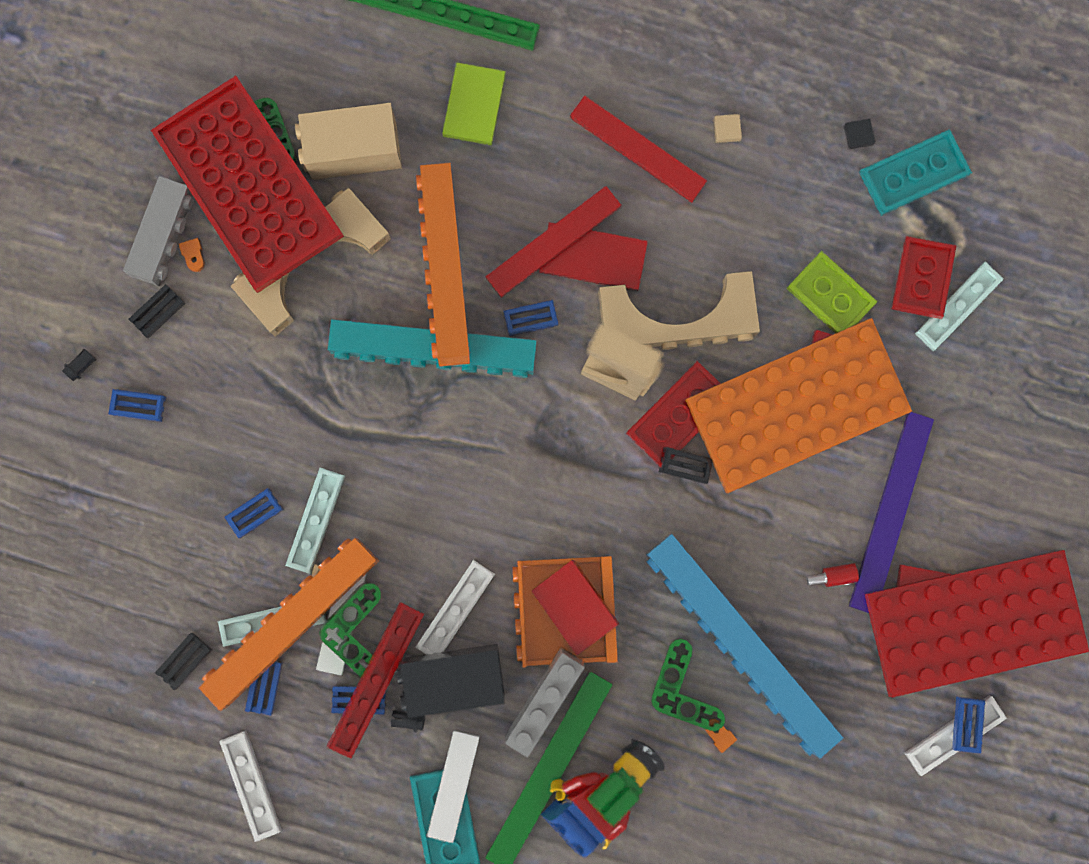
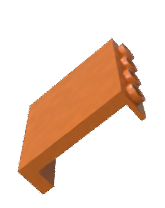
(538, 632)

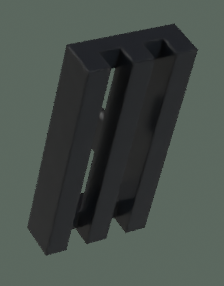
(150, 304)
(666, 461)
(167, 678)

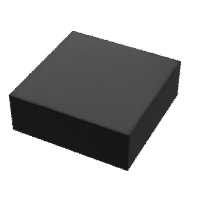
(859, 133)

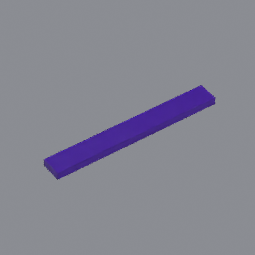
(892, 508)

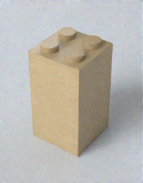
(348, 141)

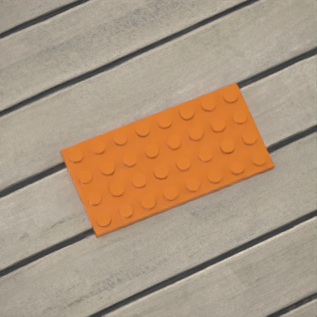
(798, 405)

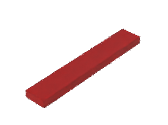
(638, 149)
(553, 241)
(375, 680)

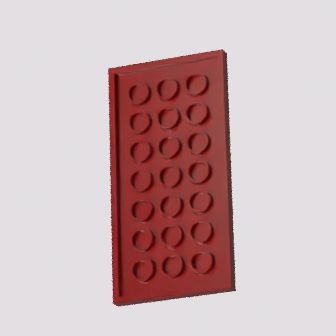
(247, 184)
(976, 623)

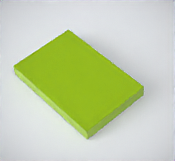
(474, 104)
(831, 294)

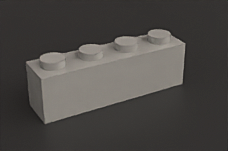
(159, 231)
(544, 702)

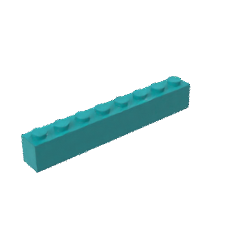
(414, 346)

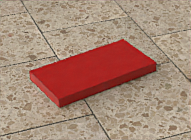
(601, 260)
(670, 419)

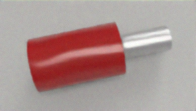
(835, 576)

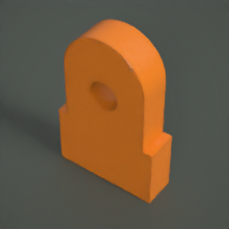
(190, 250)
(723, 738)

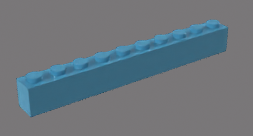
(744, 647)

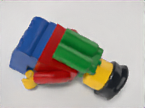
(601, 803)

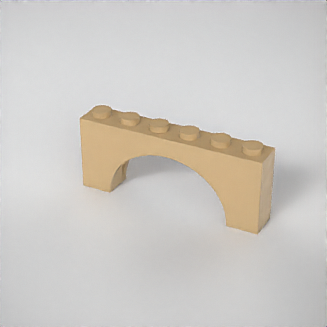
(357, 227)
(732, 318)
(621, 363)

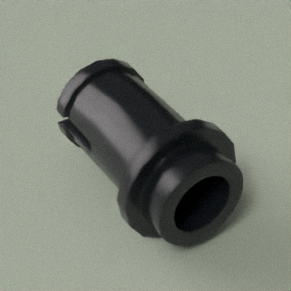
(78, 365)
(415, 723)

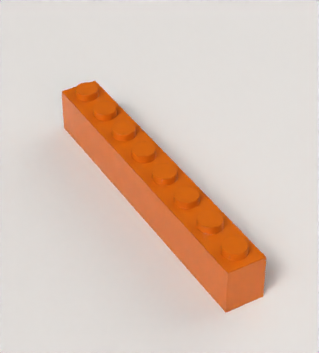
(444, 265)
(285, 627)

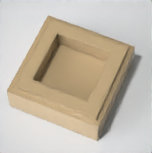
(727, 128)

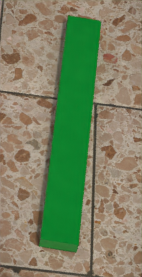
(465, 19)
(549, 768)

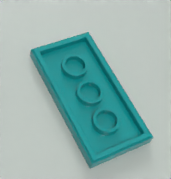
(915, 172)
(464, 847)

